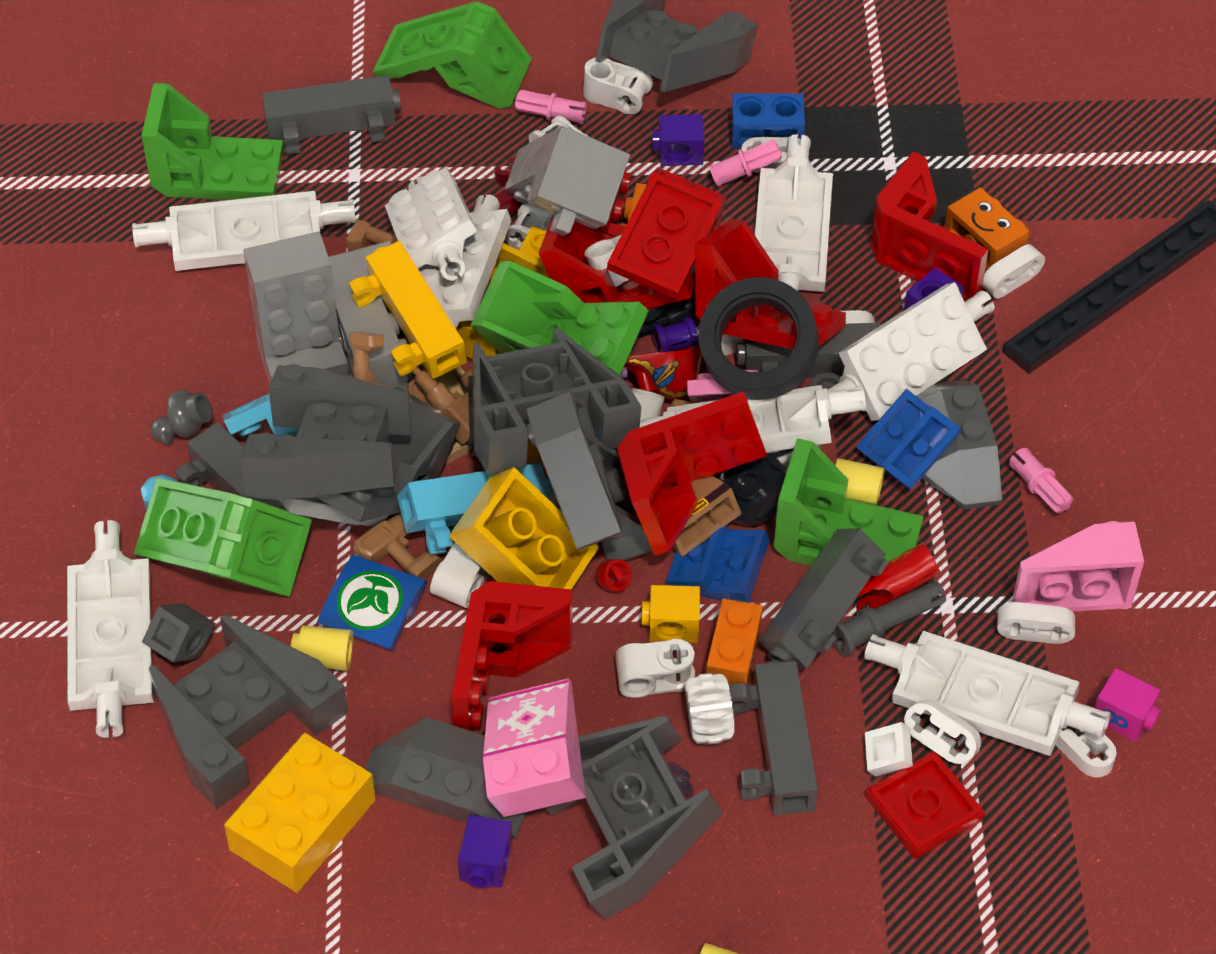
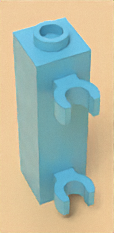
(443, 501)

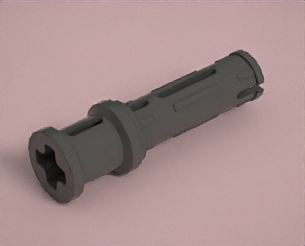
(878, 620)

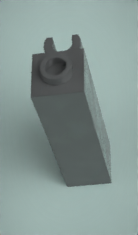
(331, 110)
(765, 357)
(216, 460)
(823, 598)
(784, 739)

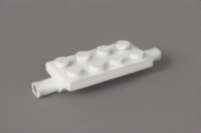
(795, 217)
(432, 222)
(220, 230)
(463, 295)
(915, 348)
(795, 415)
(106, 629)
(988, 690)

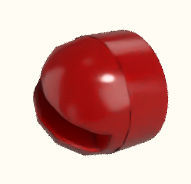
(618, 571)

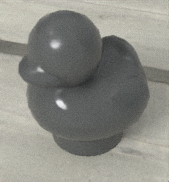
(185, 416)

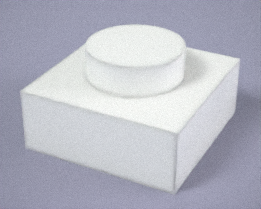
(888, 749)

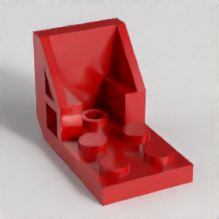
(663, 231)
(912, 244)
(735, 255)
(567, 264)
(674, 452)
(525, 621)

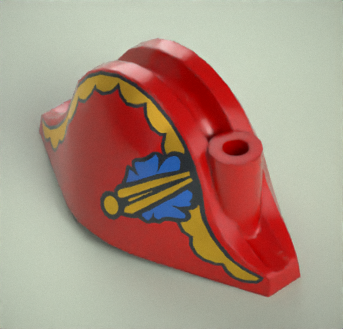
(666, 371)

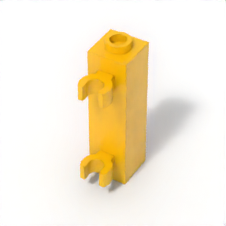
(415, 309)

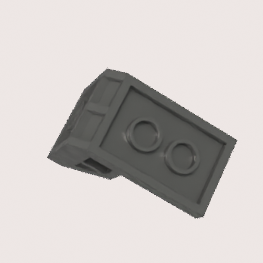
(414, 459)

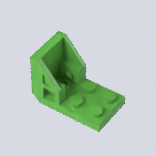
(474, 35)
(194, 164)
(526, 307)
(816, 506)
(223, 535)

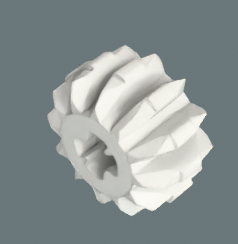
(709, 708)

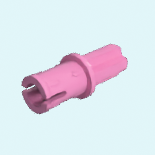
(550, 106)
(745, 162)
(1041, 481)

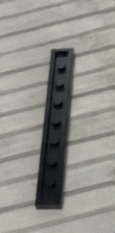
(1113, 289)

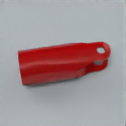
(900, 577)

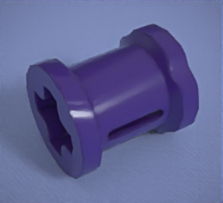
(675, 336)

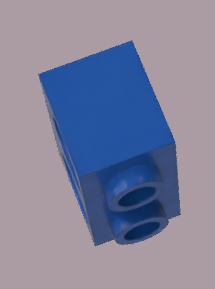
(766, 116)

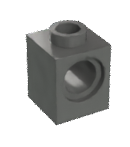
(178, 632)

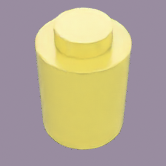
(864, 480)
(328, 645)

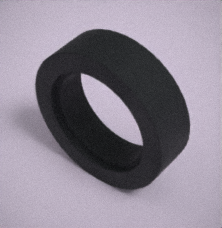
(751, 293)

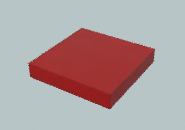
(924, 805)

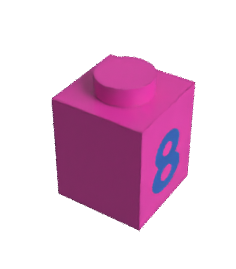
(1130, 703)

